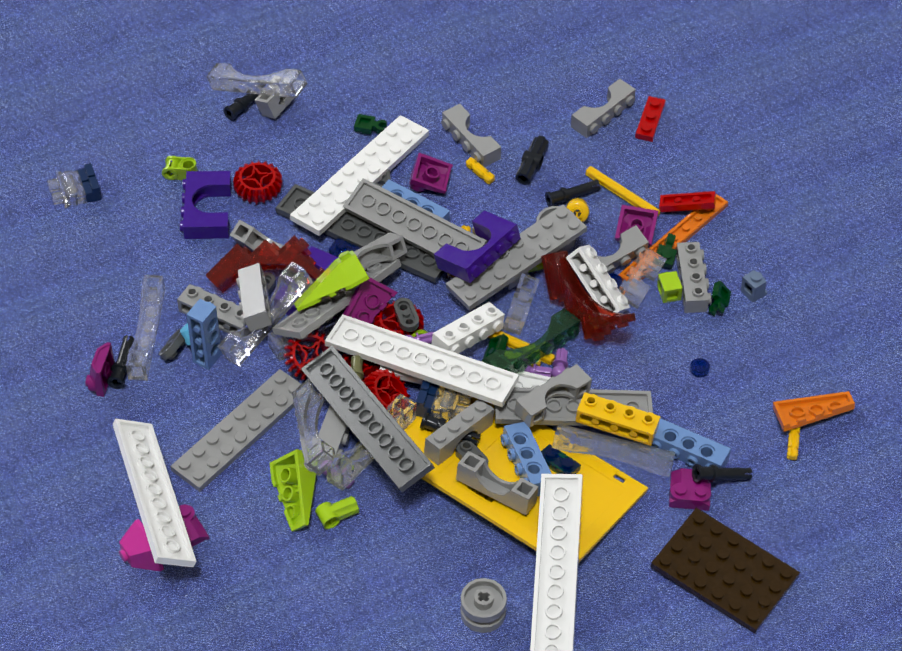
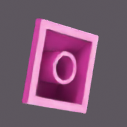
(136, 548)

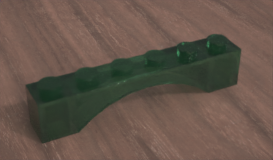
(561, 329)

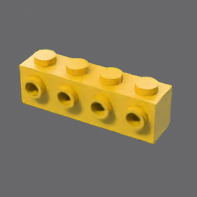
(617, 418)

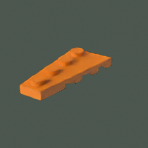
(806, 410)

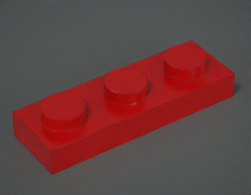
(650, 118)
(687, 201)

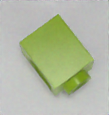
(669, 286)

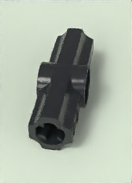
(532, 160)

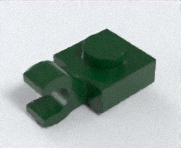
(667, 251)
(721, 298)

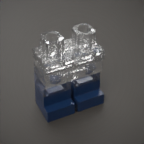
(75, 187)
(440, 401)

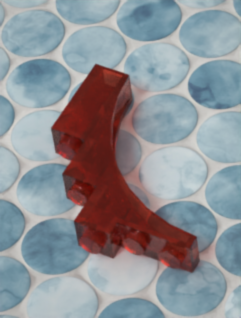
(269, 256)
(566, 288)

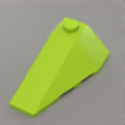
(342, 273)
(294, 487)

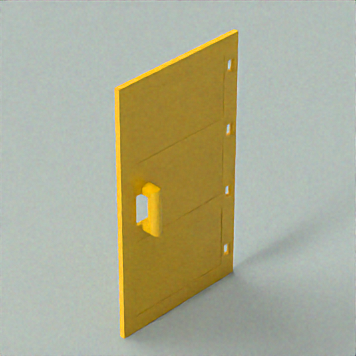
(603, 496)

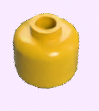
(581, 205)

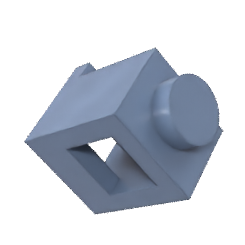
(757, 283)

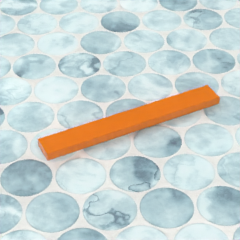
(685, 229)

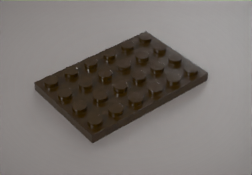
(725, 570)

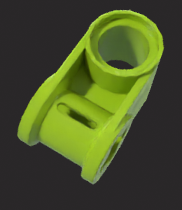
(178, 167)

